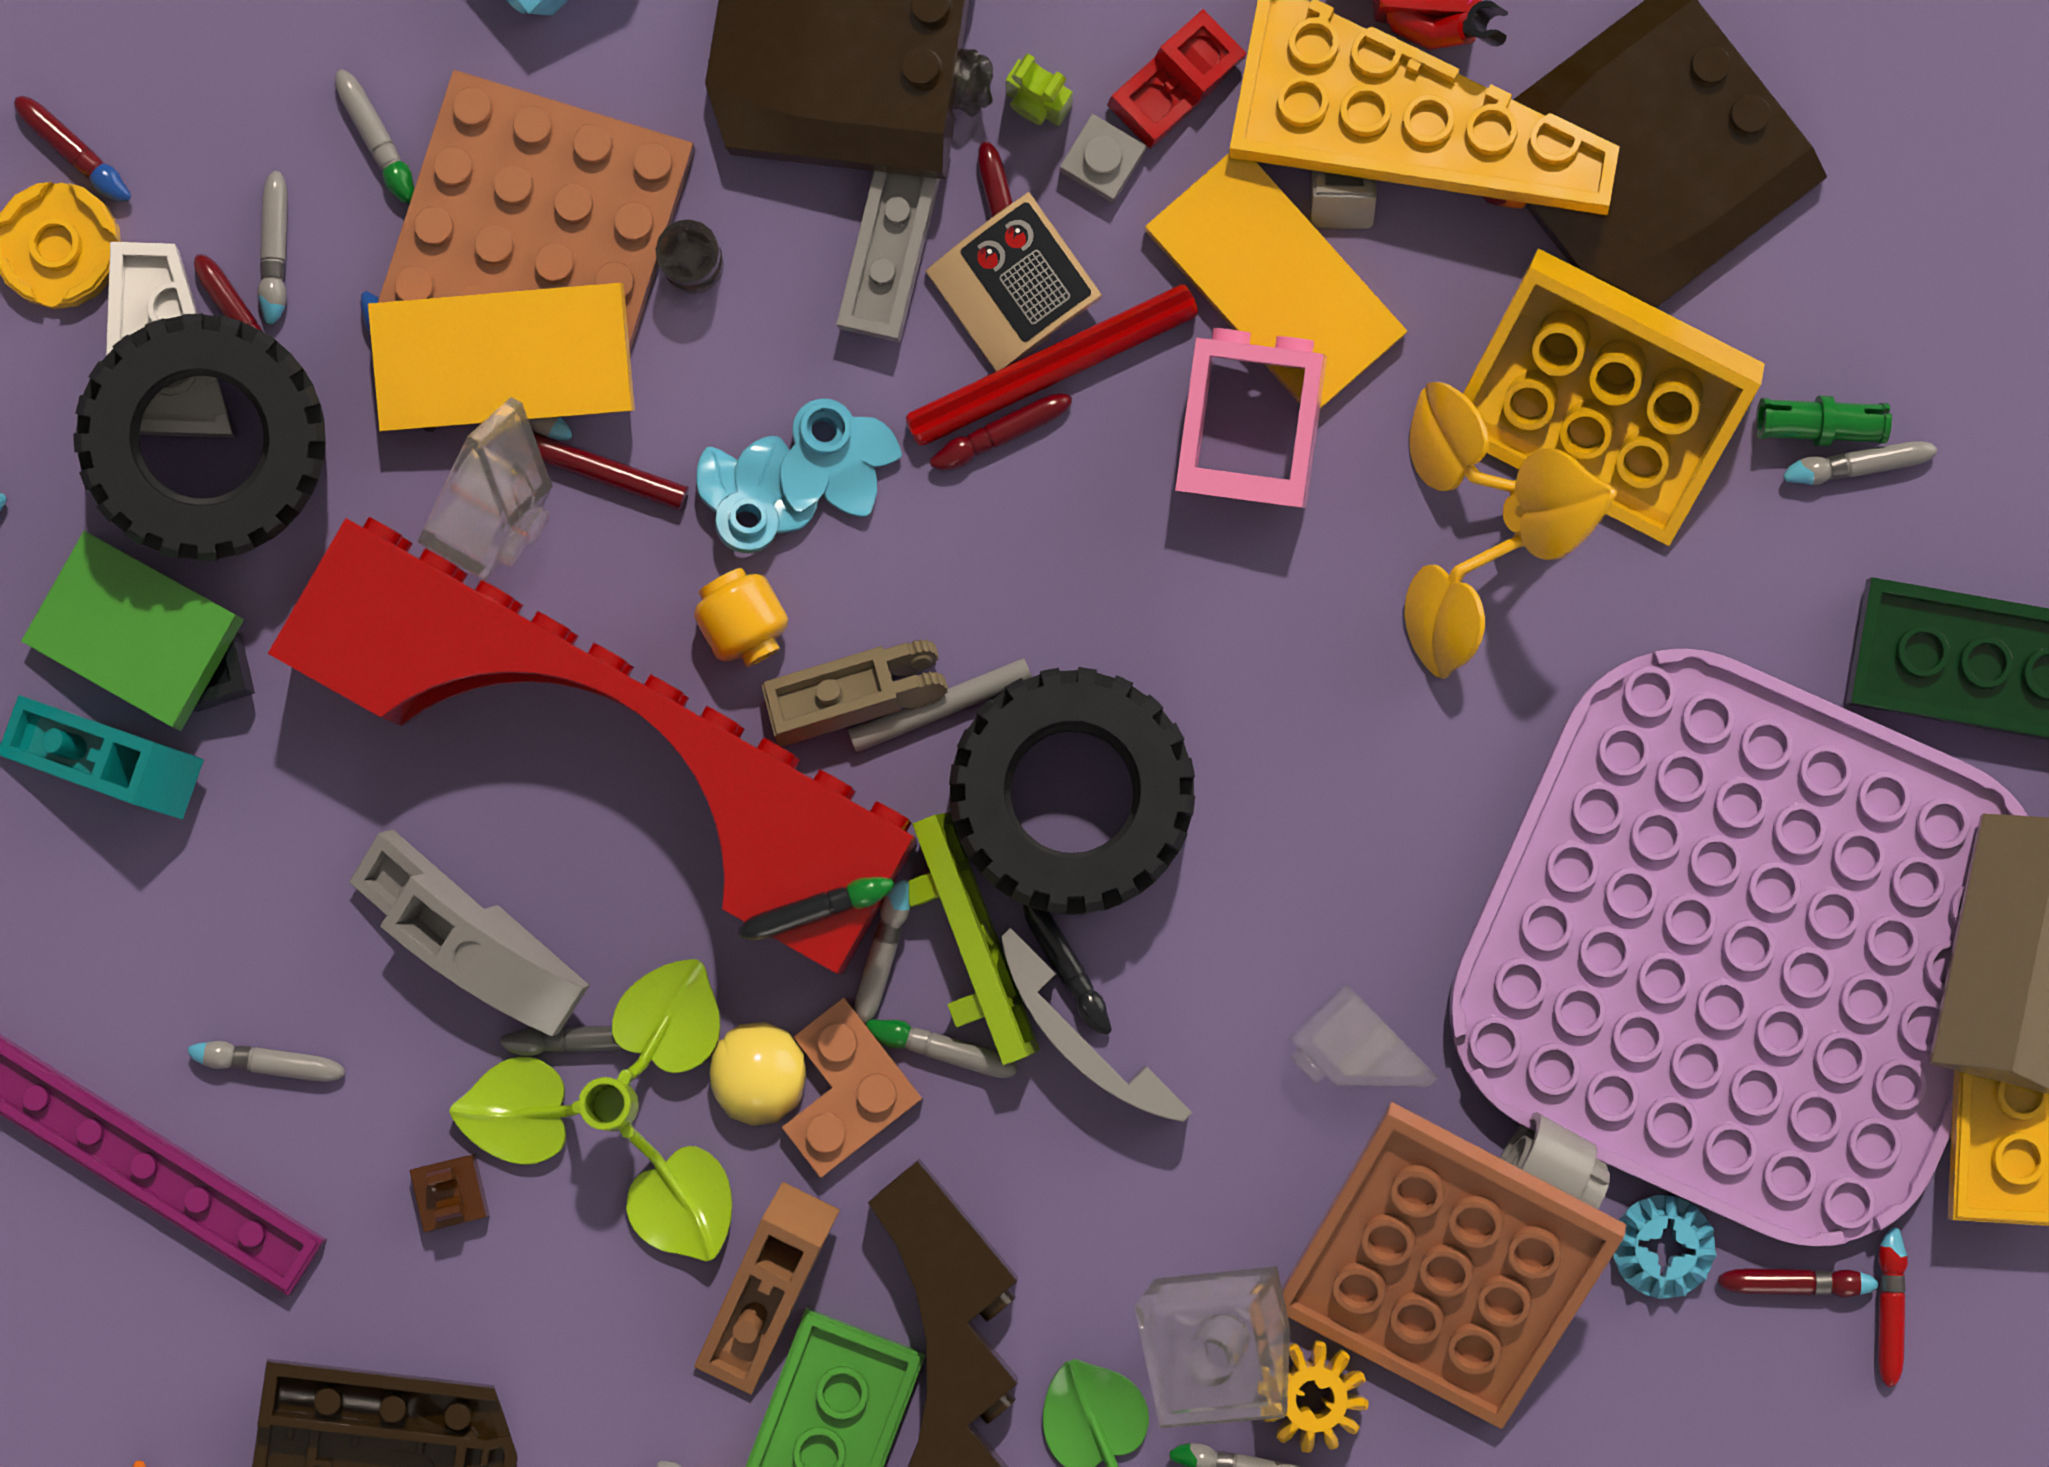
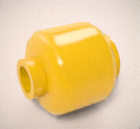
(740, 617)

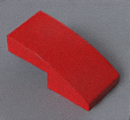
(1176, 79)

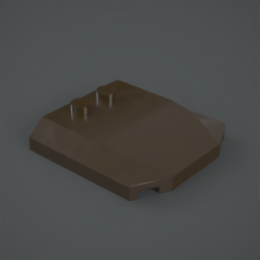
(838, 81)
(1698, 154)
(377, 1420)

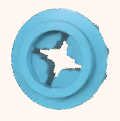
(1689, 1227)

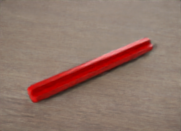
(1051, 365)

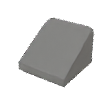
(1341, 201)

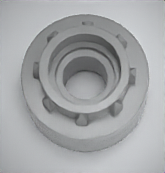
(1559, 1159)

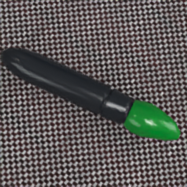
(857, 894)

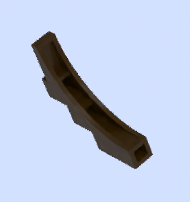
(954, 1281)

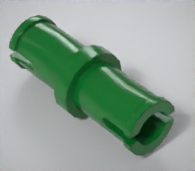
(1823, 420)

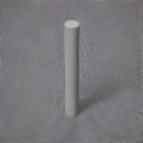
(957, 699)

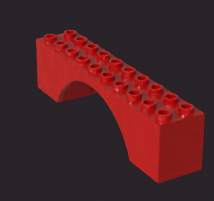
(411, 634)

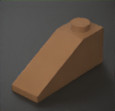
(766, 1287)

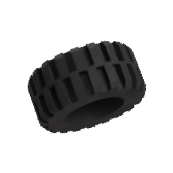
(112, 454)
(1090, 705)

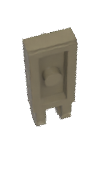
(852, 690)

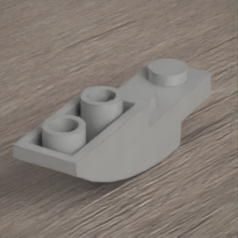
(464, 942)

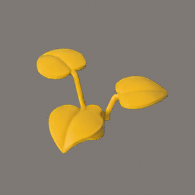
(1548, 508)

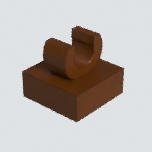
(449, 1192)

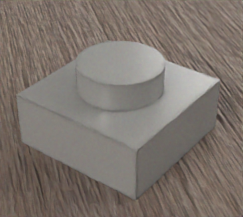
(1102, 158)

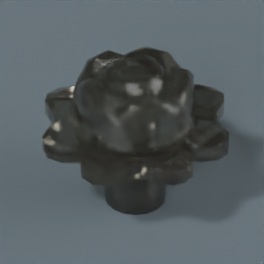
(973, 82)

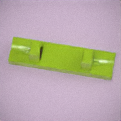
(977, 940)

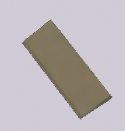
(1998, 970)

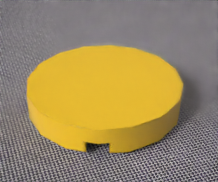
(56, 244)

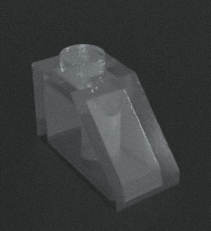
(1355, 1047)

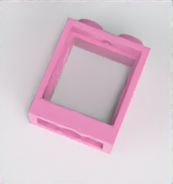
(1236, 346)

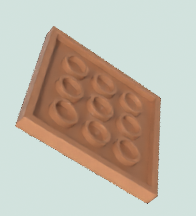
(535, 199)
(1449, 1265)

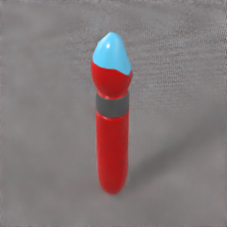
(1892, 1301)

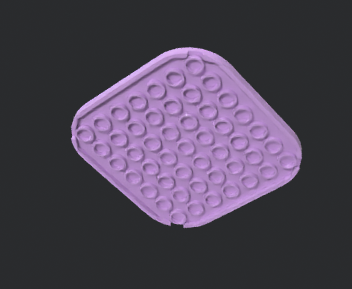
(1730, 946)

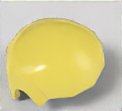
(757, 1073)

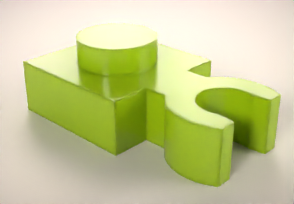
(1037, 92)

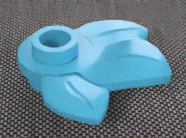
(837, 468)
(748, 486)

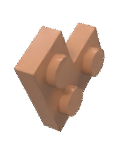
(864, 1094)

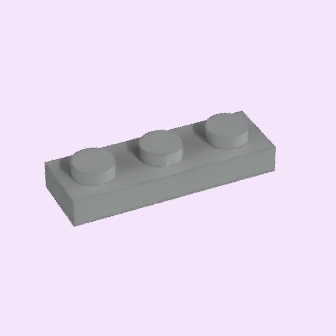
(887, 255)

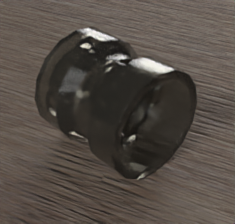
(685, 244)

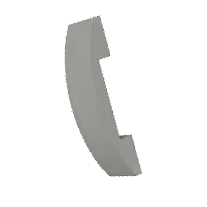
(1142, 1091)

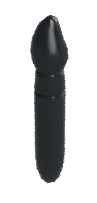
(1069, 969)

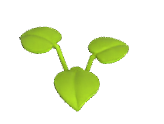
(666, 1019)

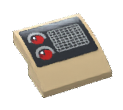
(1013, 283)

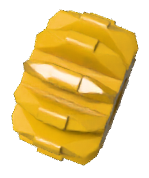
(1335, 1406)

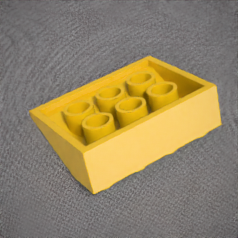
(1614, 389)

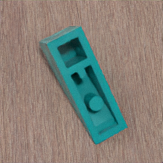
(100, 757)

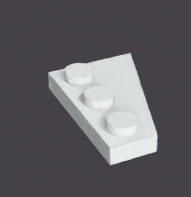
(150, 285)

